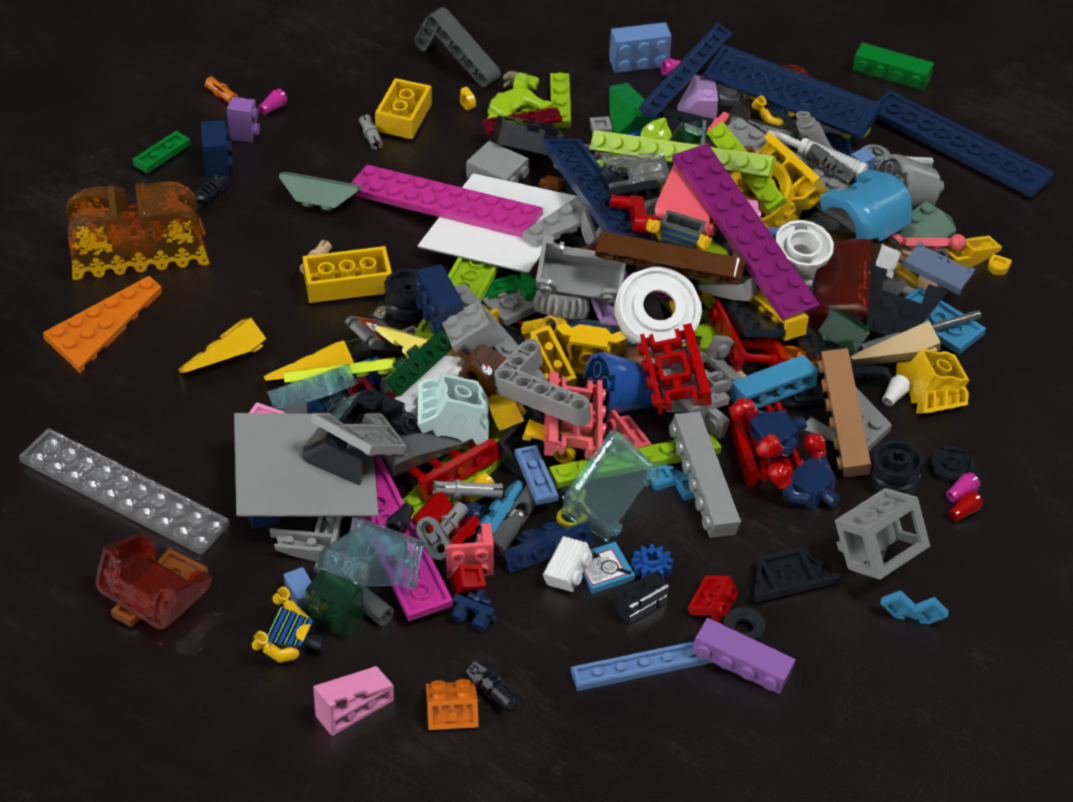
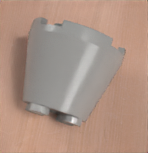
(918, 178)

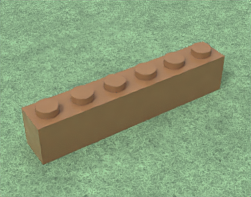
(845, 413)

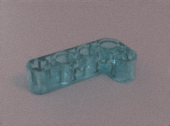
(312, 387)

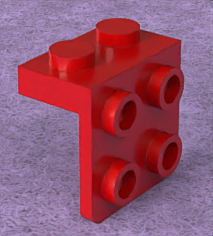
(440, 506)

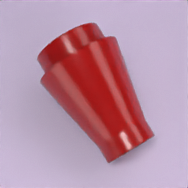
(967, 505)

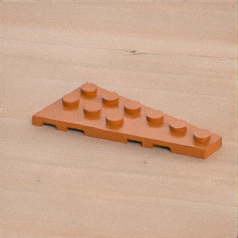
(98, 326)

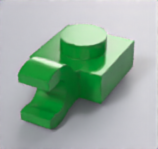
(527, 286)

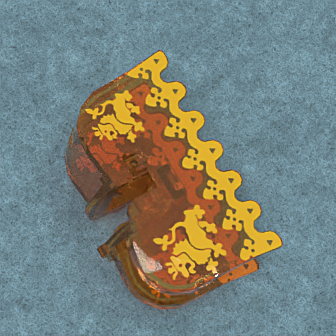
(118, 235)

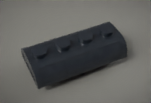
(513, 440)

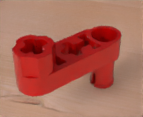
(636, 207)

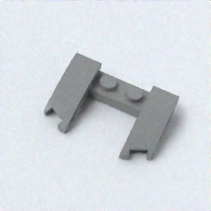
(742, 291)
(308, 544)

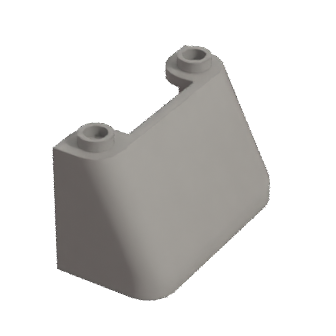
(577, 272)

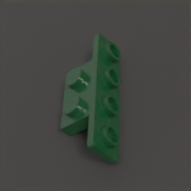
(417, 362)

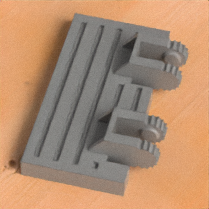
(715, 379)

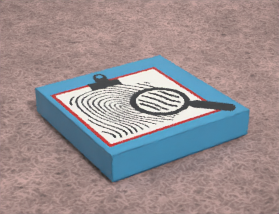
(607, 569)

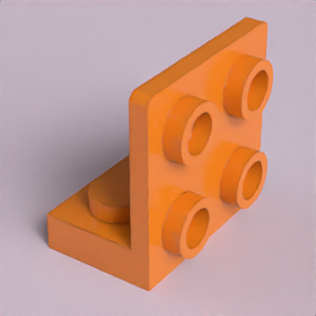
(452, 704)

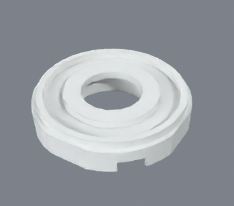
(630, 309)

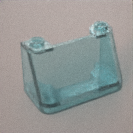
(609, 485)

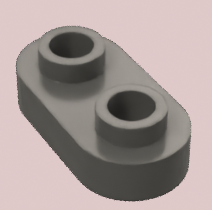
(435, 539)

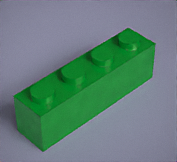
(893, 66)

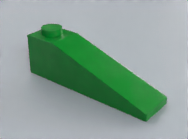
(624, 110)

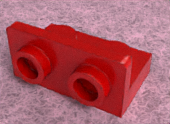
(713, 597)

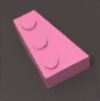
(351, 698)

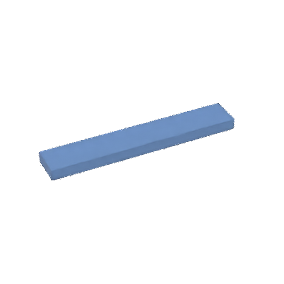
(635, 666)

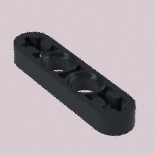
(866, 381)

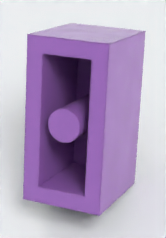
(243, 119)

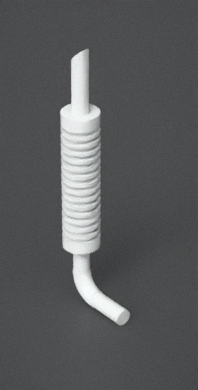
(803, 146)

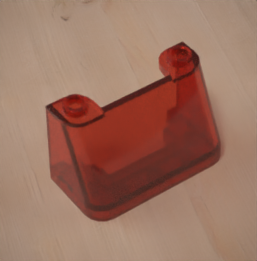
(844, 281)
(144, 585)

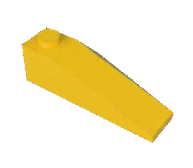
(239, 339)
(329, 356)

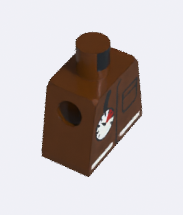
(480, 365)

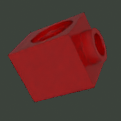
(468, 579)

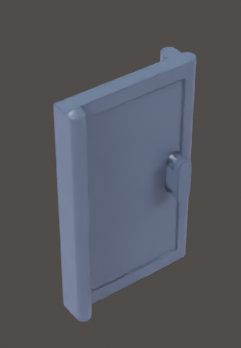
(938, 268)

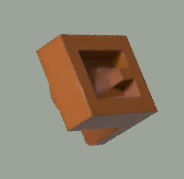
(552, 183)

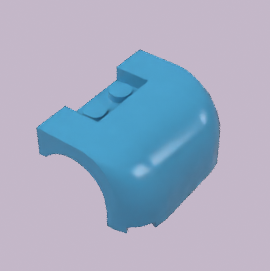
(875, 202)

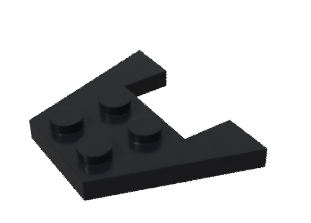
(893, 313)

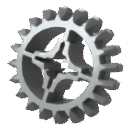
(562, 305)

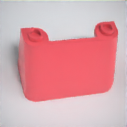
(680, 198)

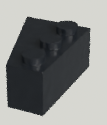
(524, 133)

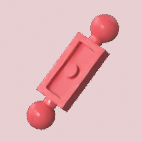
(956, 242)

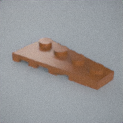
(176, 562)

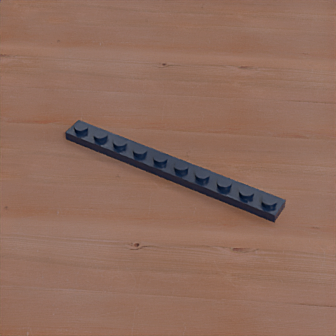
(684, 71)

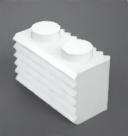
(567, 564)

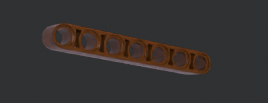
(678, 258)

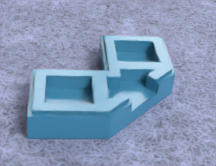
(671, 477)
(926, 611)

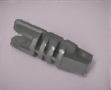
(829, 164)

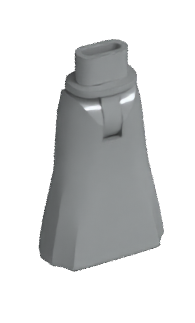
(811, 129)

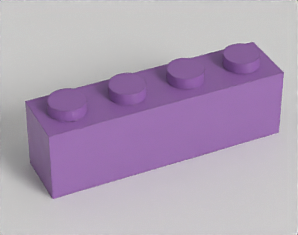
(743, 655)

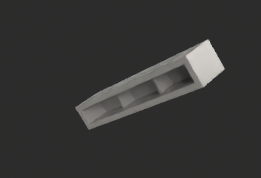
(704, 475)

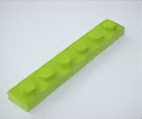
(760, 186)

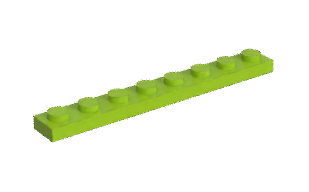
(659, 454)

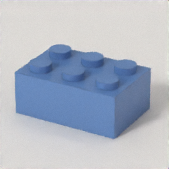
(639, 47)

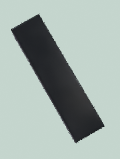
(647, 189)

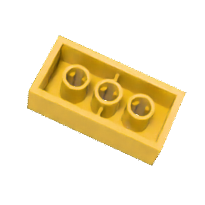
(346, 274)

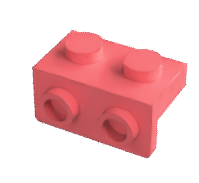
(628, 428)

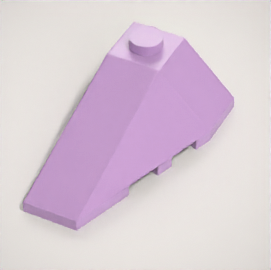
(700, 98)

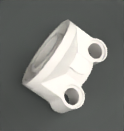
(806, 247)

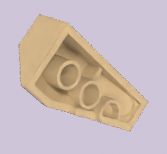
(900, 347)

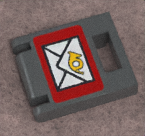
(366, 331)

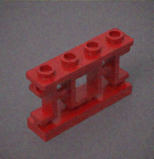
(691, 366)
(746, 449)

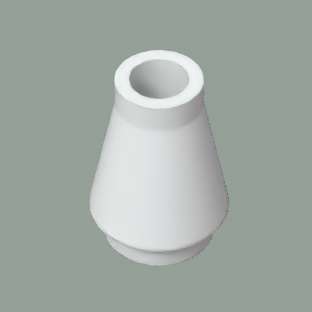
(896, 389)

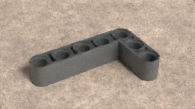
(444, 27)

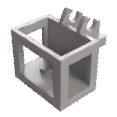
(874, 526)

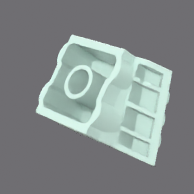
(453, 408)

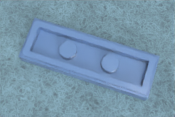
(536, 475)

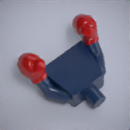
(772, 431)
(811, 481)

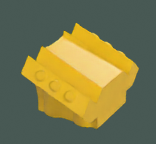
(586, 340)
(935, 381)

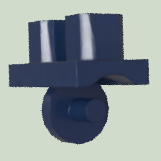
(476, 605)

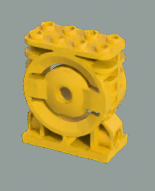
(796, 183)

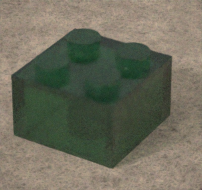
(844, 330)
(335, 603)

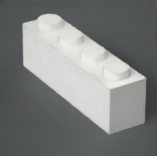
(446, 365)

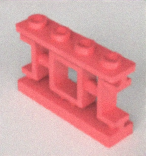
(574, 439)

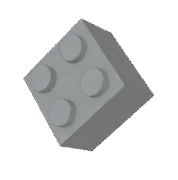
(472, 328)

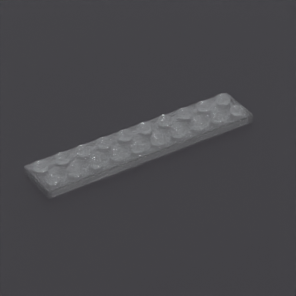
(125, 491)

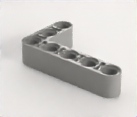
(516, 382)

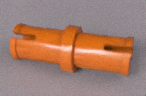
(215, 85)

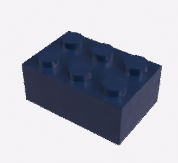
(437, 297)

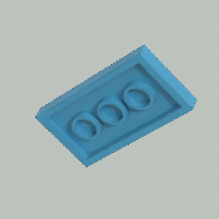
(957, 337)

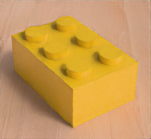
(403, 108)

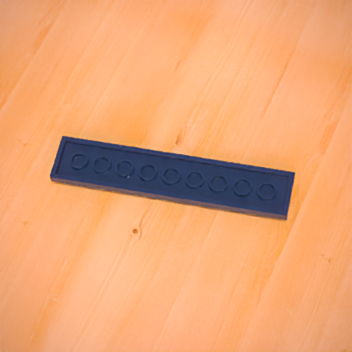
(793, 91)
(963, 144)
(589, 184)

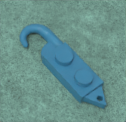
(500, 508)

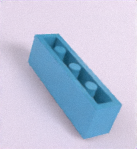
(776, 382)

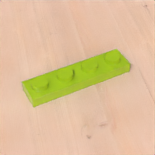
(561, 97)

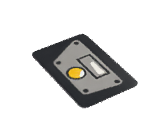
(379, 312)

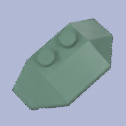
(318, 191)
(928, 223)

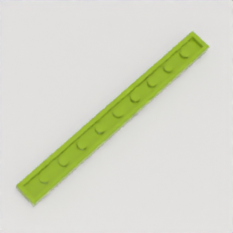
(631, 145)

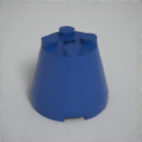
(622, 380)

